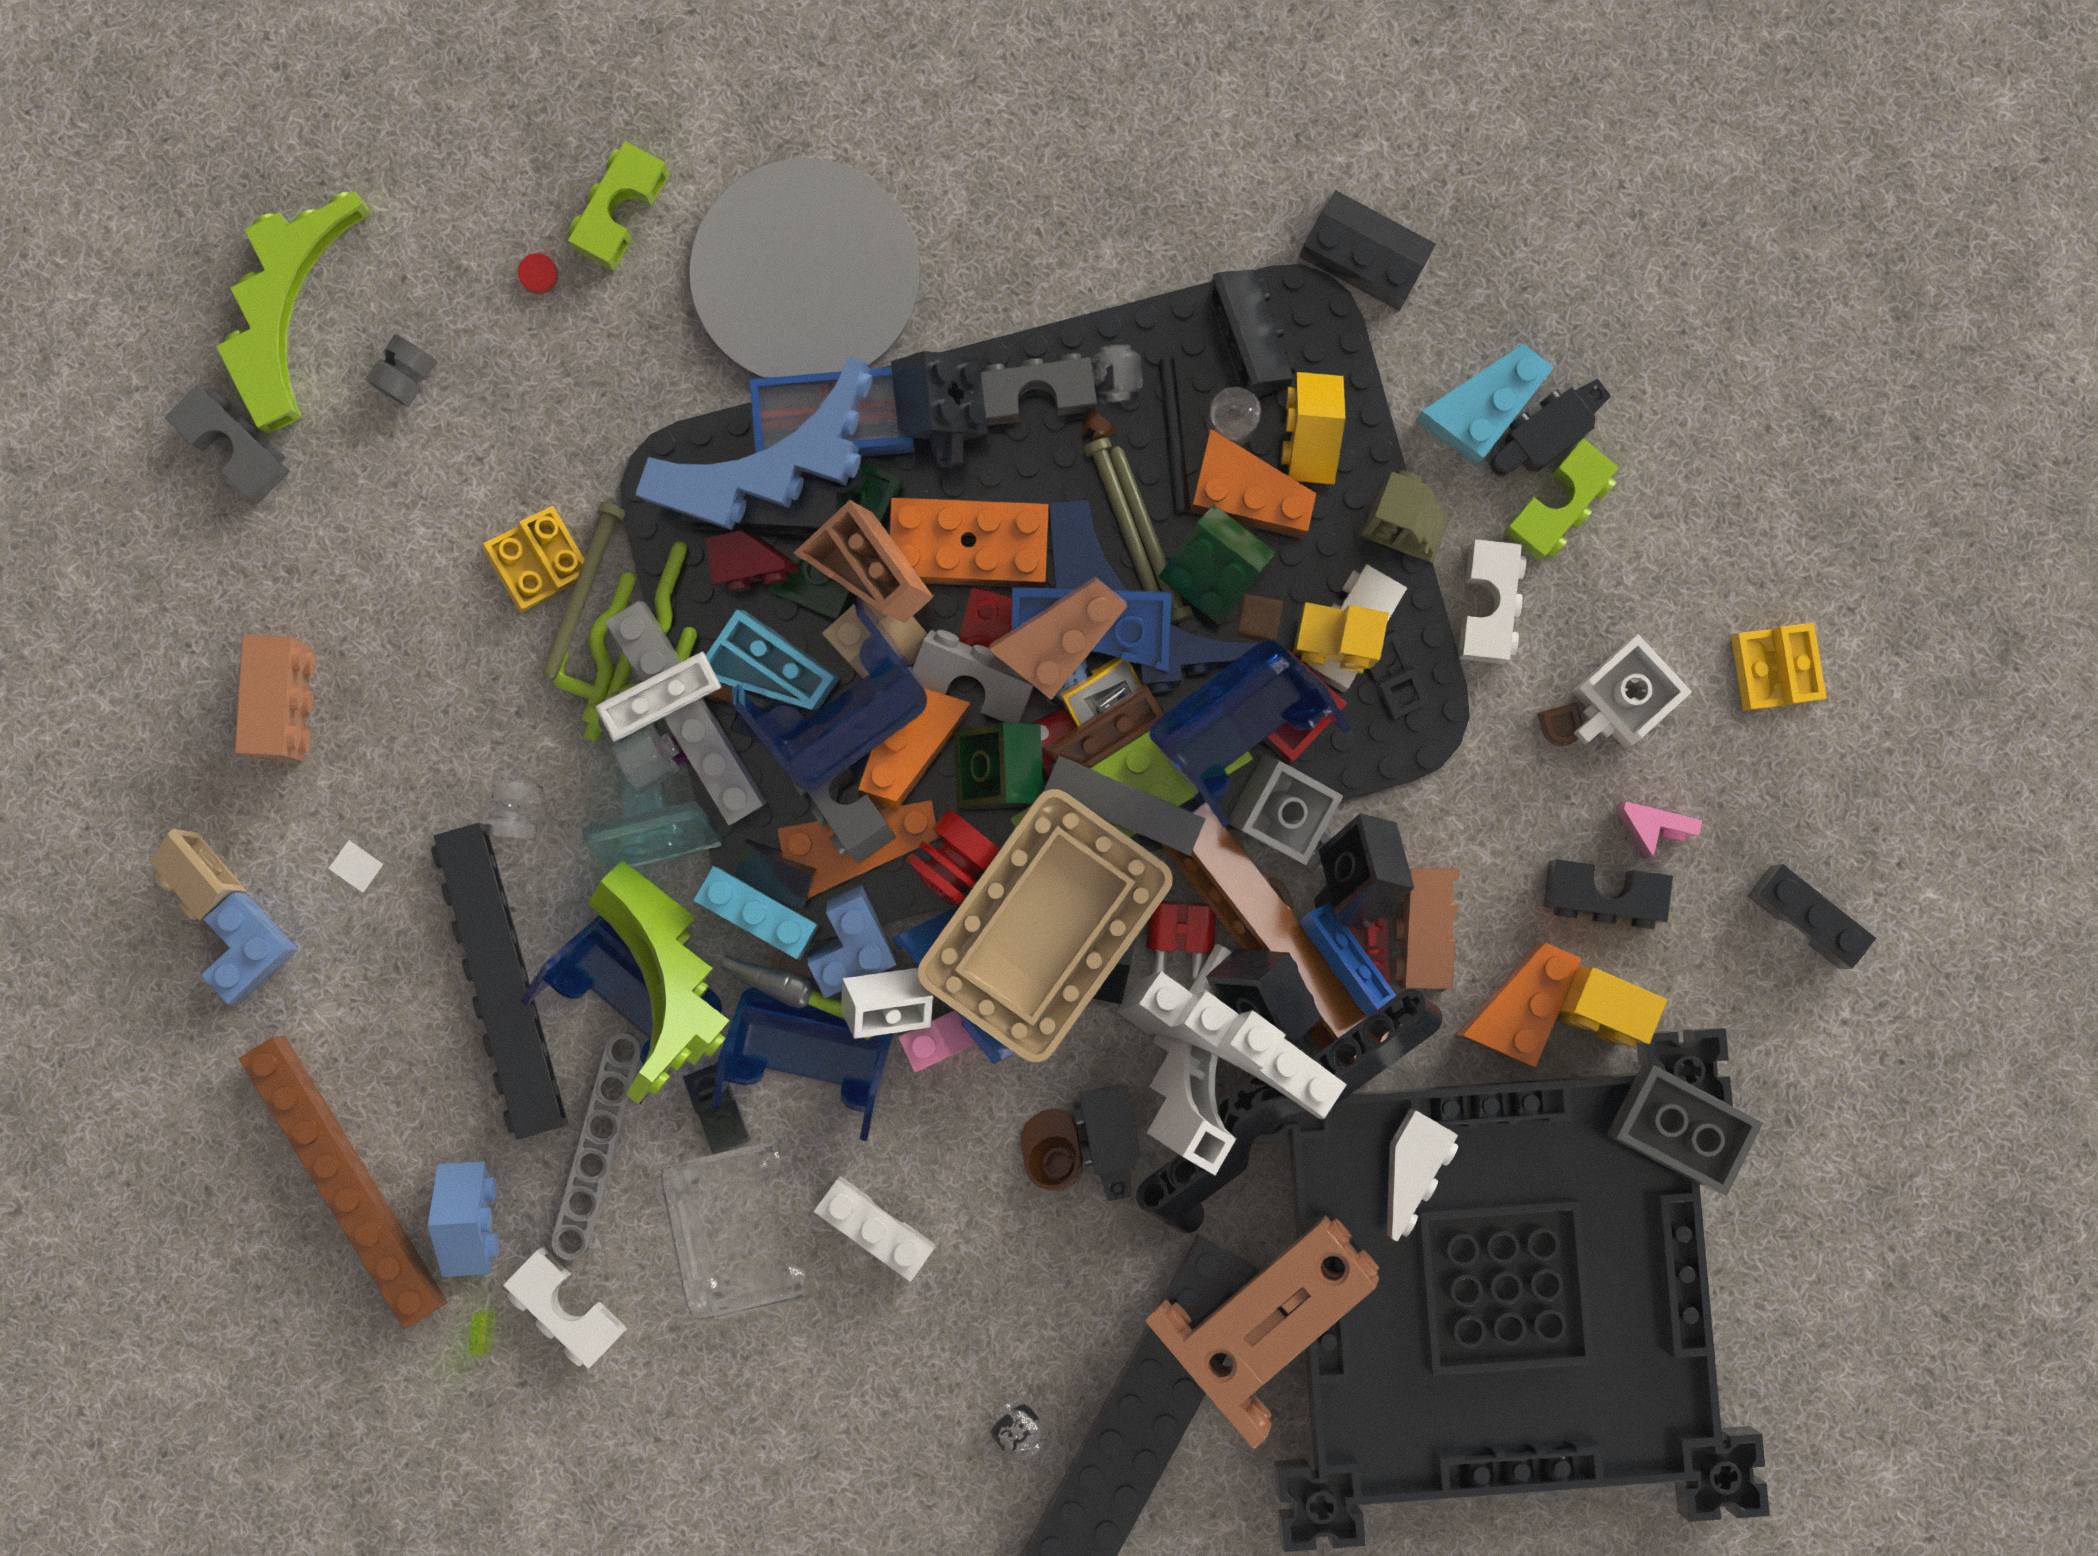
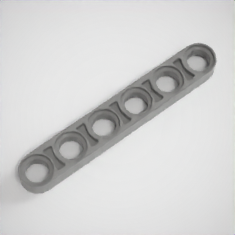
(603, 1147)

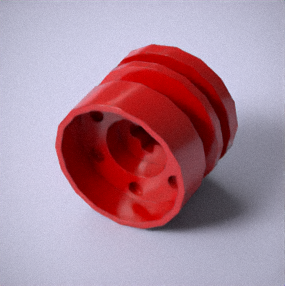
(956, 861)

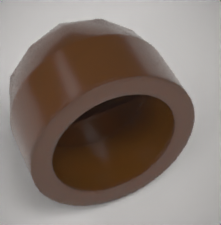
(1099, 424)

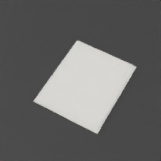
(355, 866)

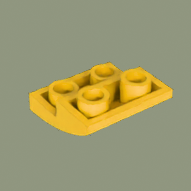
(535, 559)

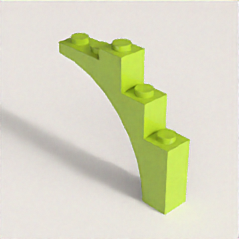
(287, 253)
(674, 976)

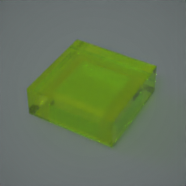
(482, 1331)

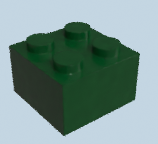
(1216, 564)
(998, 765)

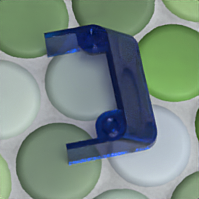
(1236, 714)
(850, 725)
(604, 964)
(803, 1044)

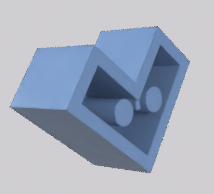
(860, 945)
(254, 949)
(462, 1219)

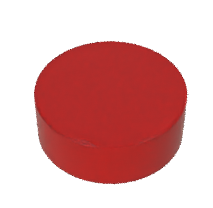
(537, 273)

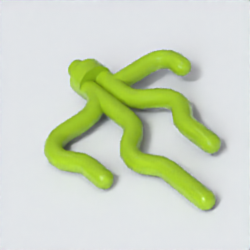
(604, 683)

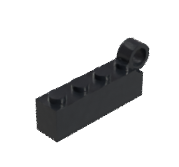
(812, 509)

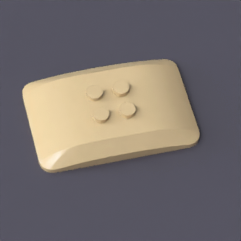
(1044, 925)

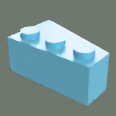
(1485, 405)
(768, 663)

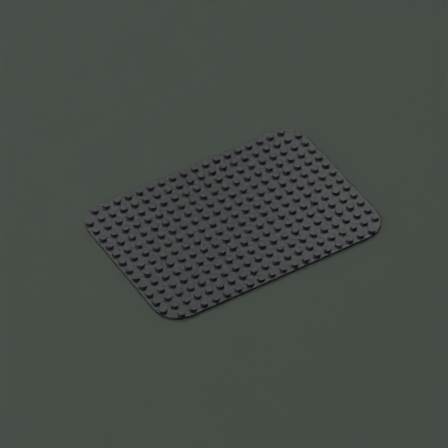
(1045, 464)

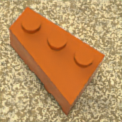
(1251, 490)
(905, 756)
(1524, 1006)

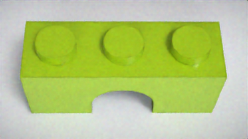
(628, 176)
(1584, 475)

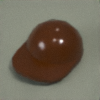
(1051, 1150)

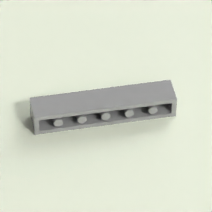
(692, 725)

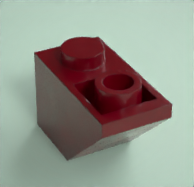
(746, 558)

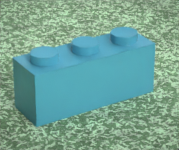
(756, 913)

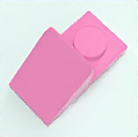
(1646, 822)

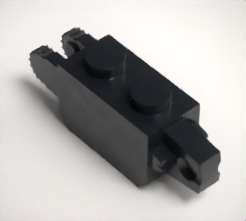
(1552, 430)

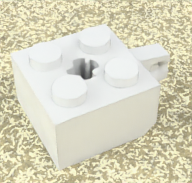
(1610, 708)

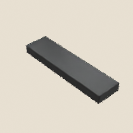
(1127, 805)

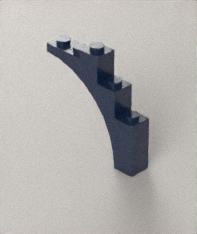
(1080, 558)

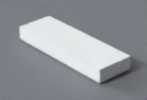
(658, 696)

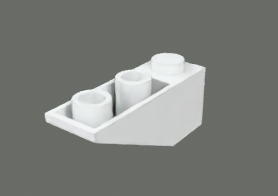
(1414, 1160)

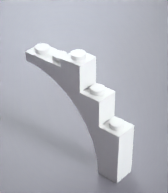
(1244, 1039)
(1189, 1114)

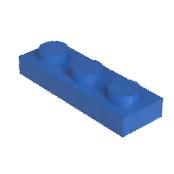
(1347, 959)

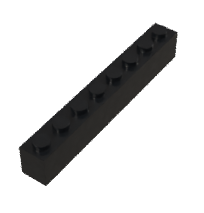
(500, 981)

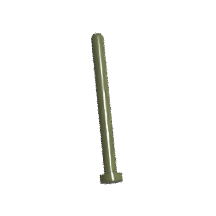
(1098, 450)
(609, 515)
(1147, 533)

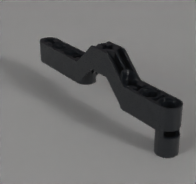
(1258, 1106)

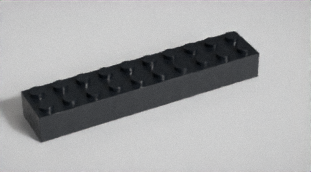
(1137, 1422)

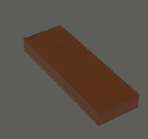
(1108, 729)

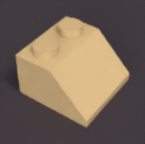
(849, 633)
(193, 872)

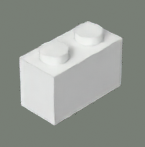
(885, 1003)

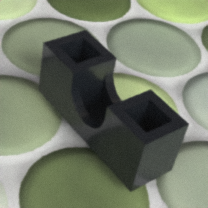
(1642, 899)
(1802, 906)

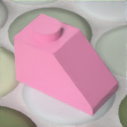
(937, 1042)

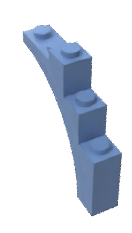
(816, 447)

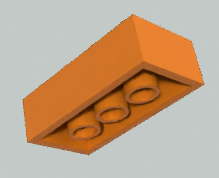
(1007, 547)

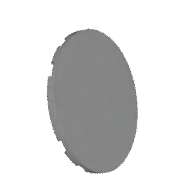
(804, 269)

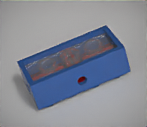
(788, 401)

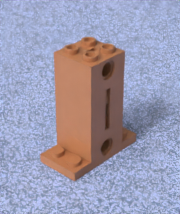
(1268, 1322)

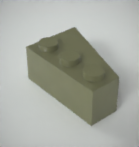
(1406, 517)

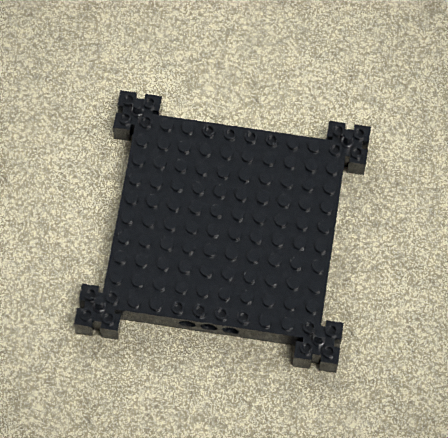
(1528, 1322)

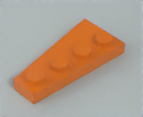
(812, 847)

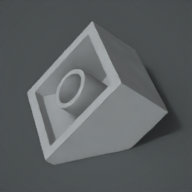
(1284, 808)

